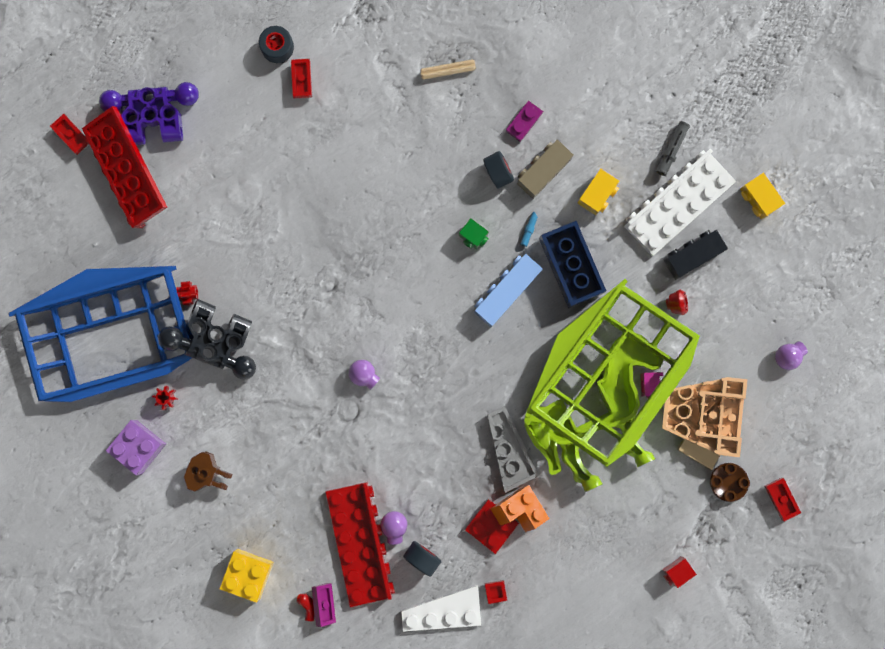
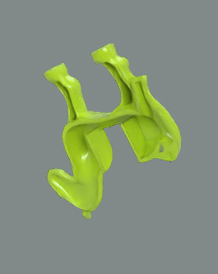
(622, 405)

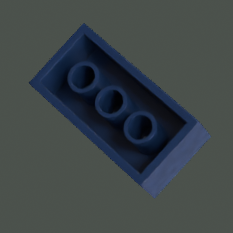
(572, 264)

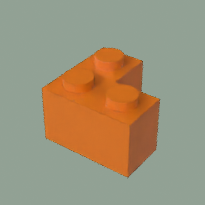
(523, 506)

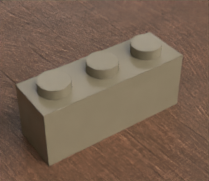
(544, 168)

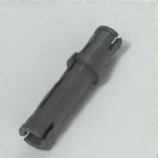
(682, 131)

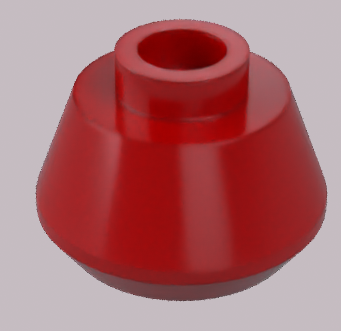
(677, 302)

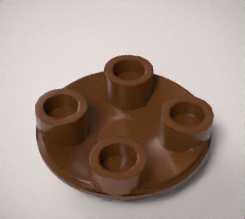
(729, 482)

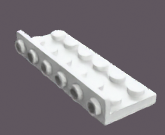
(679, 202)

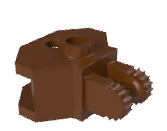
(206, 472)

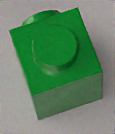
(474, 235)

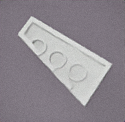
(450, 611)

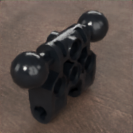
(238, 328)

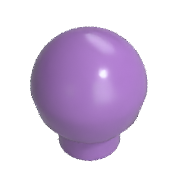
(790, 355)
(363, 374)
(393, 527)

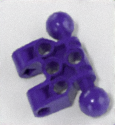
(170, 128)

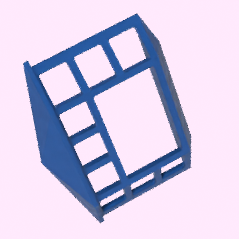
(89, 285)

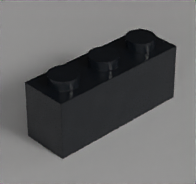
(695, 253)

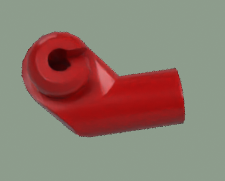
(307, 603)

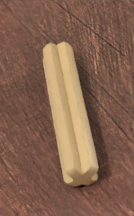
(448, 69)

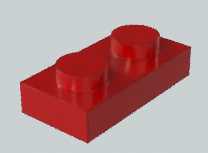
(301, 78)
(69, 134)
(782, 499)

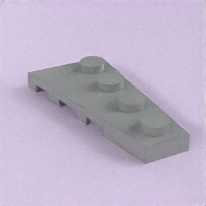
(512, 456)

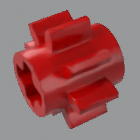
(187, 293)
(164, 403)

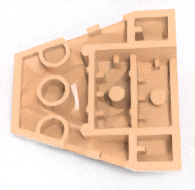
(708, 414)

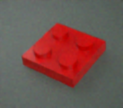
(488, 530)

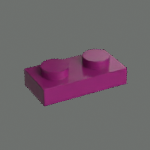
(524, 121)
(323, 604)

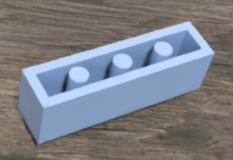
(508, 290)

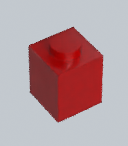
(678, 572)

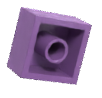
(136, 447)

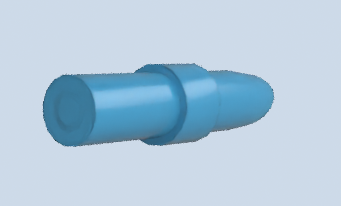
(529, 229)

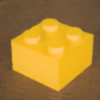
(246, 575)

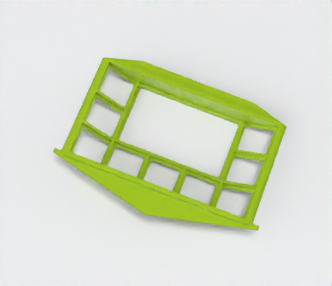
(570, 344)

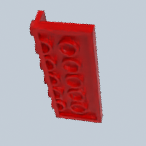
(124, 167)
(360, 544)

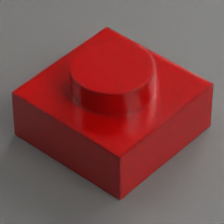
(496, 591)

